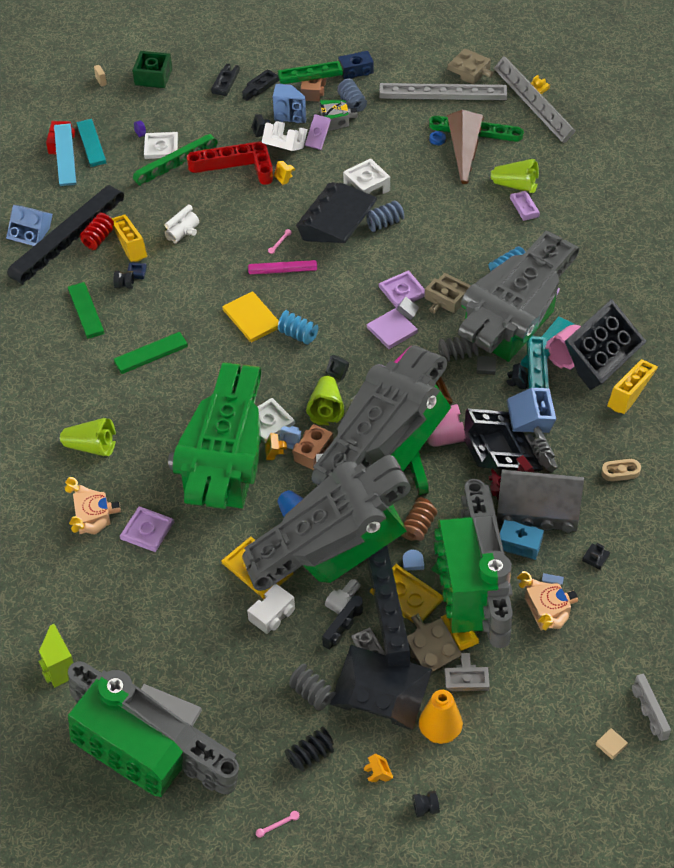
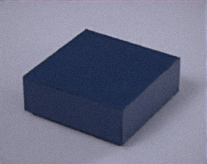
(139, 270)

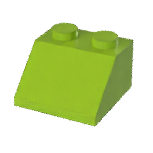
(54, 658)

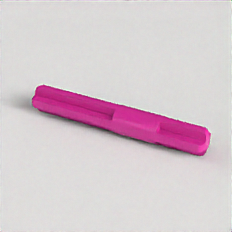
(281, 267)

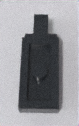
(259, 84)

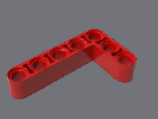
(234, 156)

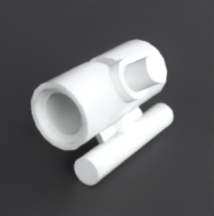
(181, 225)

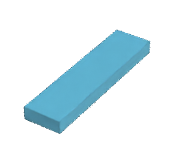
(65, 154)

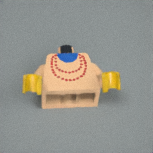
(90, 508)
(547, 602)

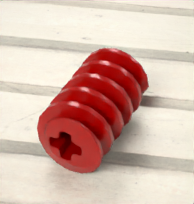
(97, 231)

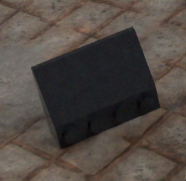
(335, 214)
(603, 344)

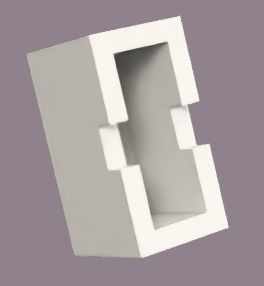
(270, 612)

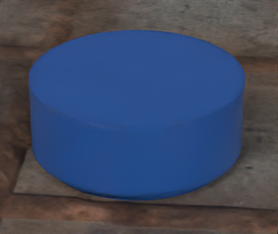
(437, 138)

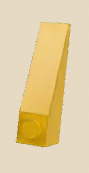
(129, 238)
(631, 386)

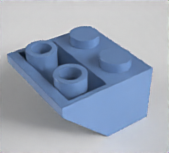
(288, 104)
(28, 225)
(531, 410)

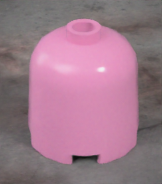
(558, 350)
(449, 429)

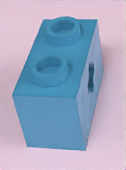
(521, 539)

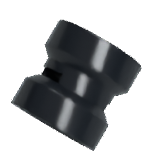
(123, 279)
(425, 804)

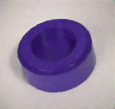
(139, 128)

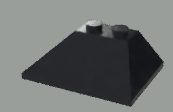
(494, 441)
(380, 690)

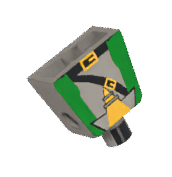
(337, 112)

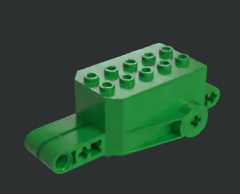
(222, 441)

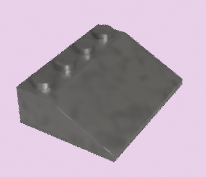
(540, 500)

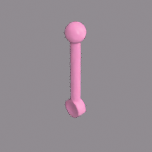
(287, 233)
(293, 816)

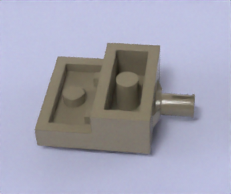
(470, 66)
(445, 293)
(432, 644)

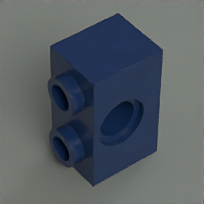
(356, 64)

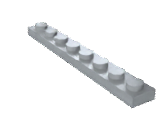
(443, 91)
(534, 100)

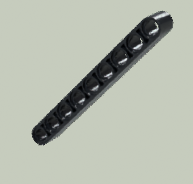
(63, 235)

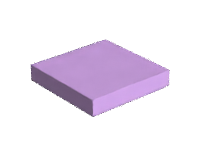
(401, 286)
(392, 328)
(147, 529)

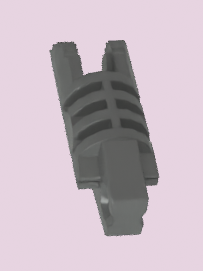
(542, 450)

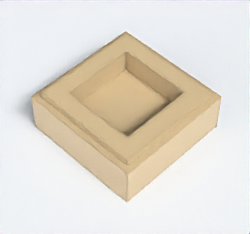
(100, 75)
(611, 743)

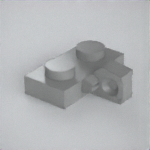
(467, 676)

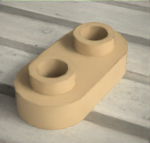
(620, 470)

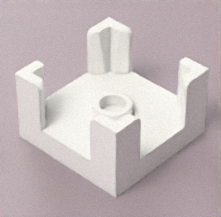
(291, 142)
(367, 177)

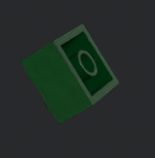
(152, 69)

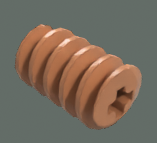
(419, 519)

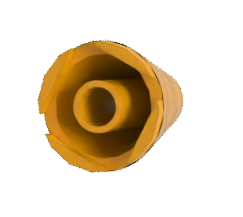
(441, 718)

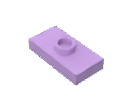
(317, 132)
(524, 205)

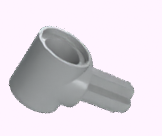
(338, 599)

